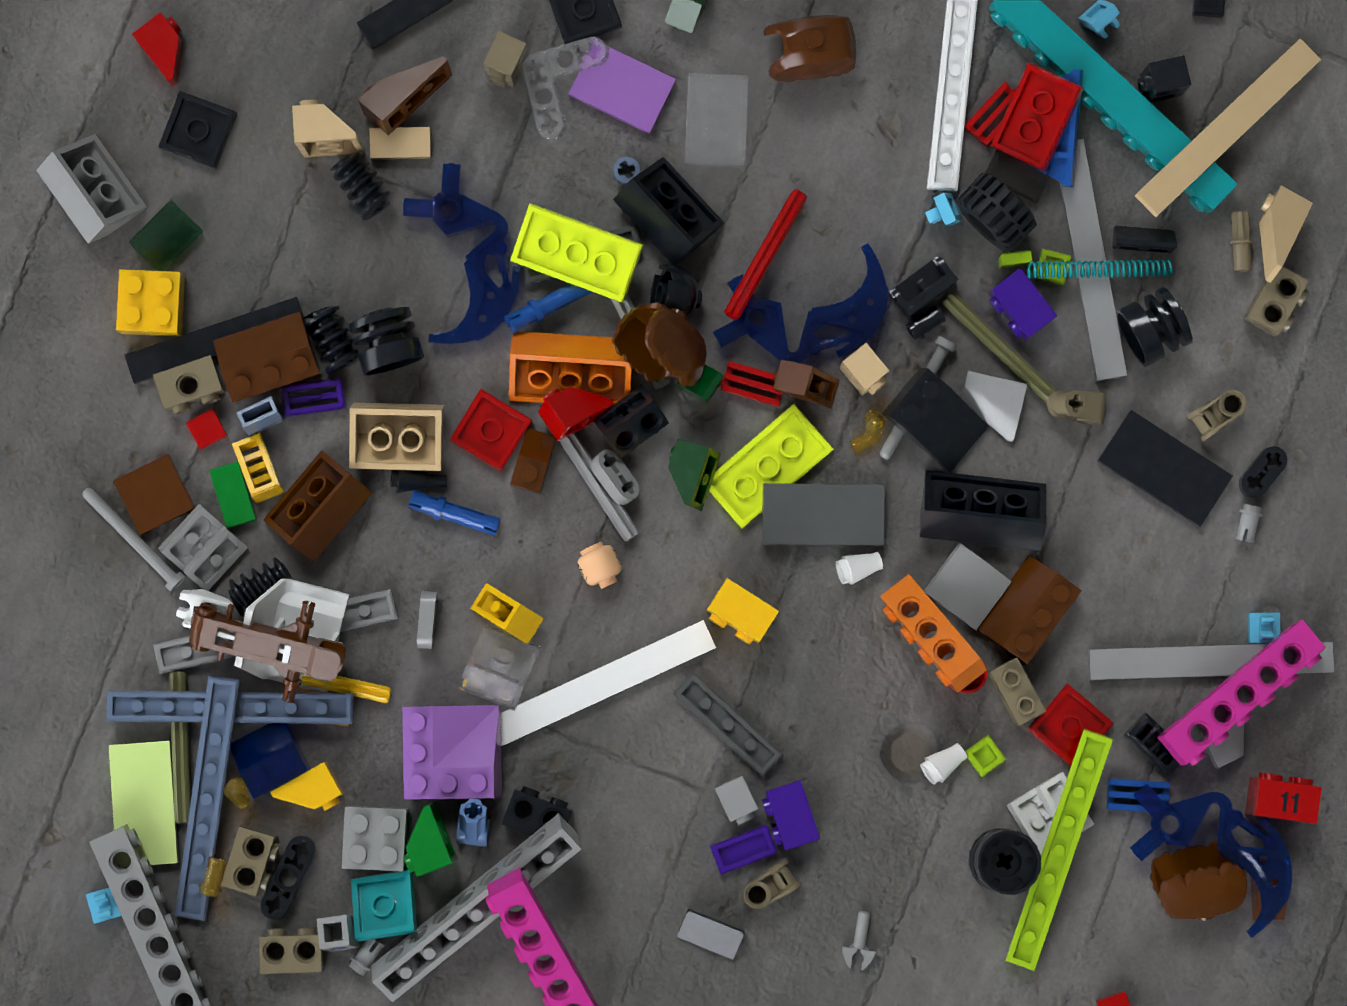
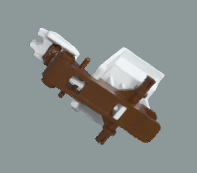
(282, 636)

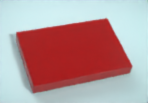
(1037, 117)

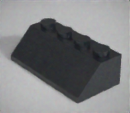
(983, 510)

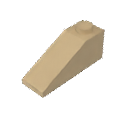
(1280, 227)

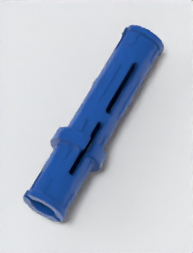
(538, 309)
(452, 512)

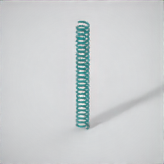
(1094, 272)

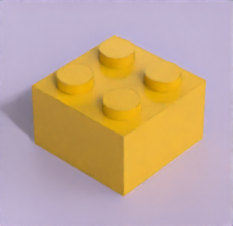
(150, 302)
(742, 612)

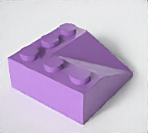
(452, 752)

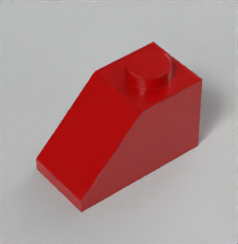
(162, 44)
(571, 410)

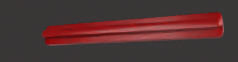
(765, 254)

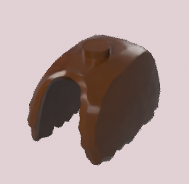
(814, 48)
(661, 344)
(1198, 882)

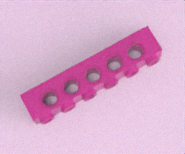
(1178, 736)
(515, 890)

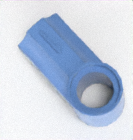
(473, 824)

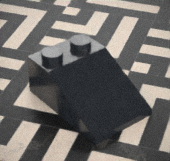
(935, 418)

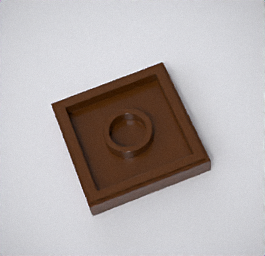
(154, 494)

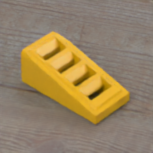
(268, 490)

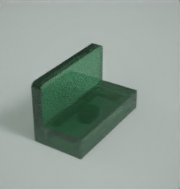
(166, 236)

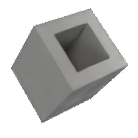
(736, 800)
(336, 933)

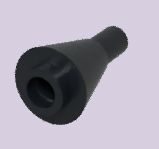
(415, 479)

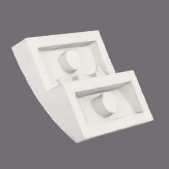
(1037, 808)

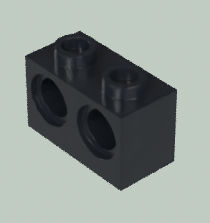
(1164, 79)
(631, 421)
(540, 808)

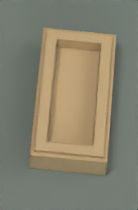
(401, 143)

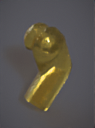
(872, 432)
(237, 792)

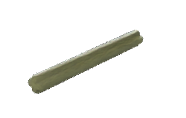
(999, 346)
(180, 756)

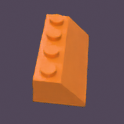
(561, 360)

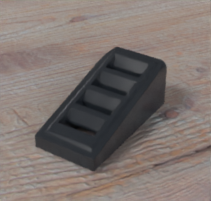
(1132, 733)

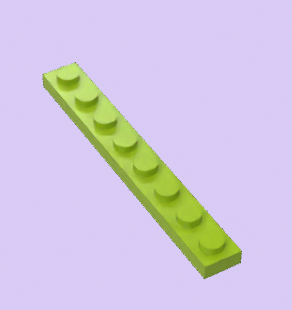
(1059, 849)

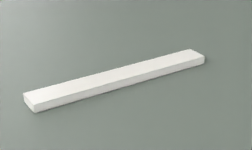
(952, 95)
(605, 681)

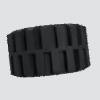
(996, 212)

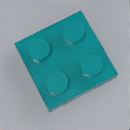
(383, 905)

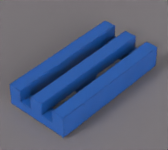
(1129, 807)

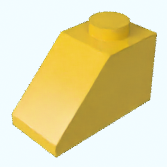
(506, 613)
(312, 789)

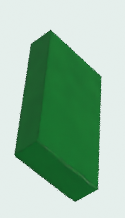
(232, 495)

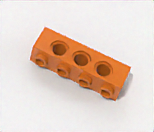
(908, 597)

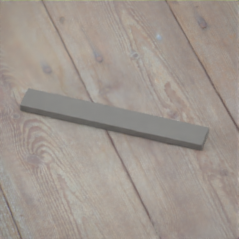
(1094, 292)
(360, 612)
(1187, 661)

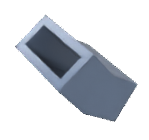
(262, 422)

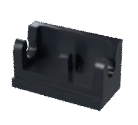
(923, 286)

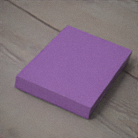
(624, 89)

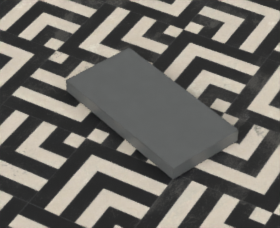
(823, 514)

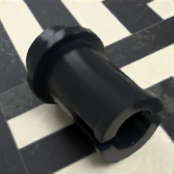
(925, 322)

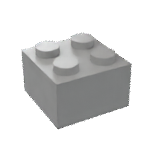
(375, 838)

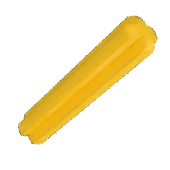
(347, 685)

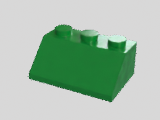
(429, 843)

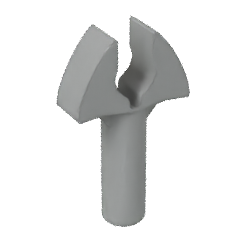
(859, 942)

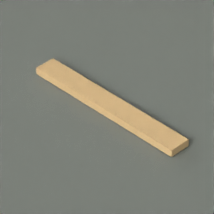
(1227, 127)

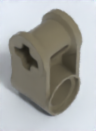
(1078, 405)
(1216, 414)
(772, 884)

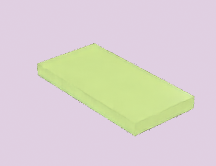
(145, 799)

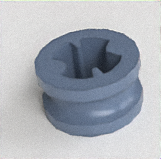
(630, 163)

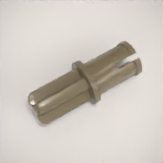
(1241, 241)

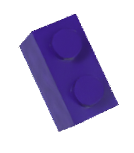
(1021, 305)
(791, 815)

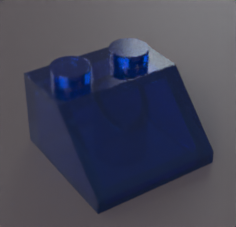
(269, 758)

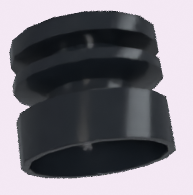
(1160, 323)
(386, 340)
(1021, 865)

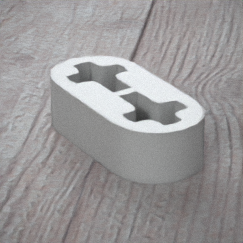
(615, 477)
(427, 620)

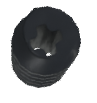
(360, 185)
(331, 339)
(252, 589)

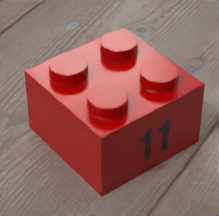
(1283, 800)

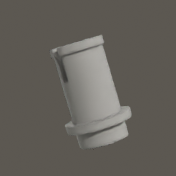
(1248, 520)
(365, 956)

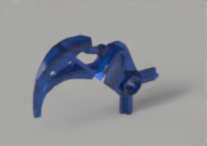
(471, 217)
(772, 333)
(1190, 816)

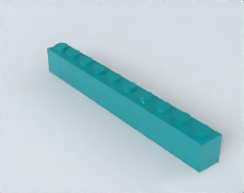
(1107, 93)

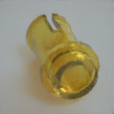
(213, 877)

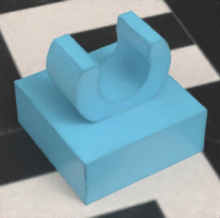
(1099, 16)
(945, 210)
(1263, 627)
(102, 905)

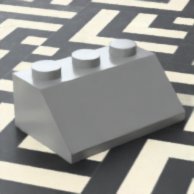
(90, 188)

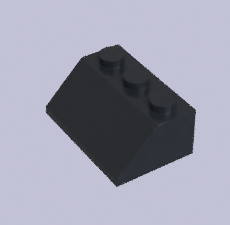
(668, 211)

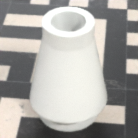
(856, 567)
(943, 763)

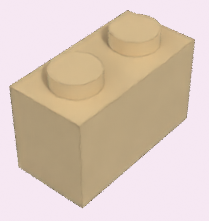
(865, 370)

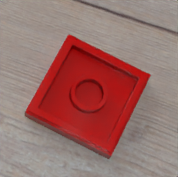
(490, 430)
(1064, 723)

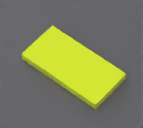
(576, 252)
(775, 455)

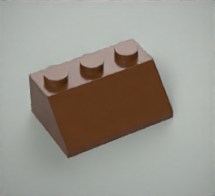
(266, 357)
(317, 506)
(1028, 610)

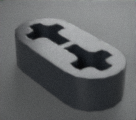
(1268, 476)

